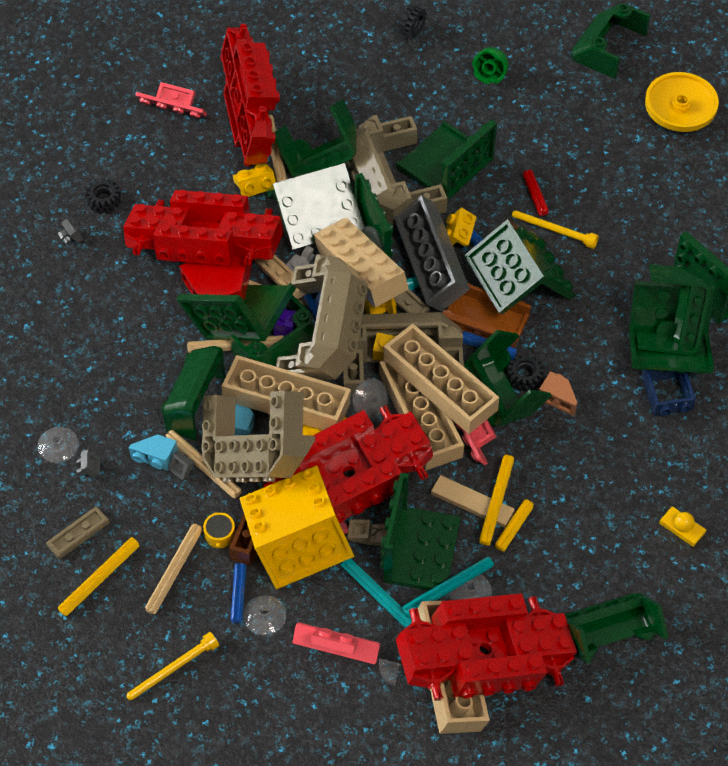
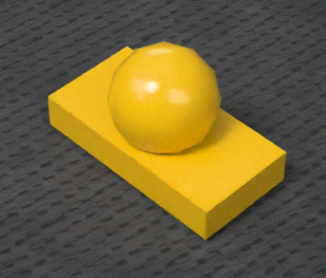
(683, 526)

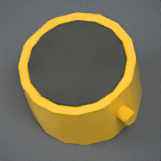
(219, 530)

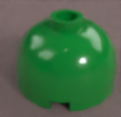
(490, 65)

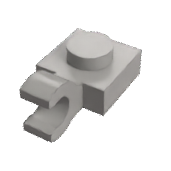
(304, 259)

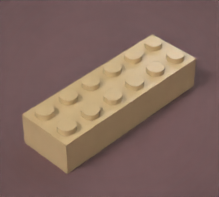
(351, 245)
(441, 378)
(253, 381)
(434, 422)
(456, 713)

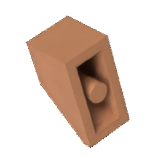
(561, 392)

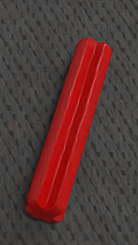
(535, 192)

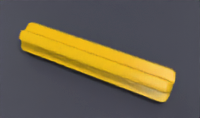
(514, 525)

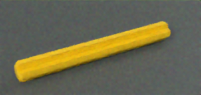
(496, 500)
(98, 576)

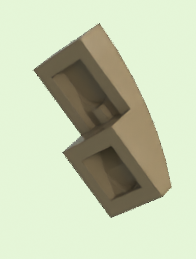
(366, 533)

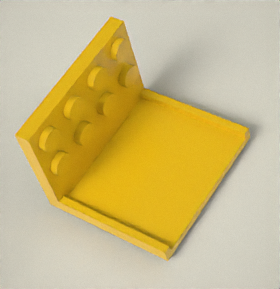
(295, 527)

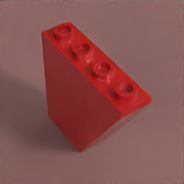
(216, 278)

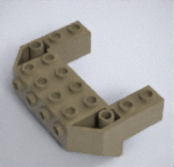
(371, 142)
(336, 321)
(433, 324)
(254, 455)

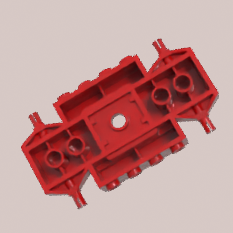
(249, 94)
(203, 229)
(371, 453)
(518, 644)

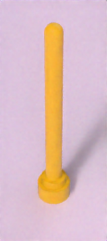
(589, 240)
(207, 643)

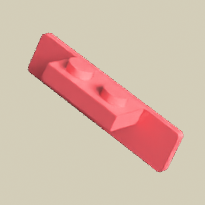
(173, 97)
(477, 439)
(336, 643)

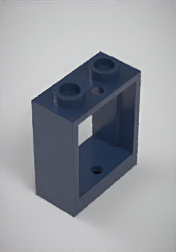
(672, 406)

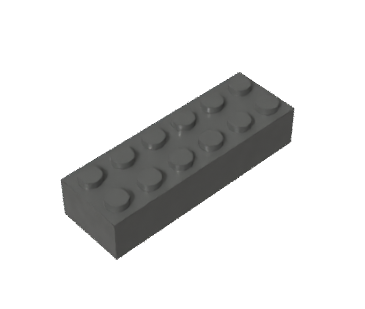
(431, 253)

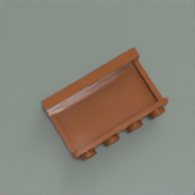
(479, 316)

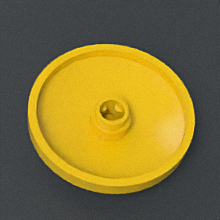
(681, 101)

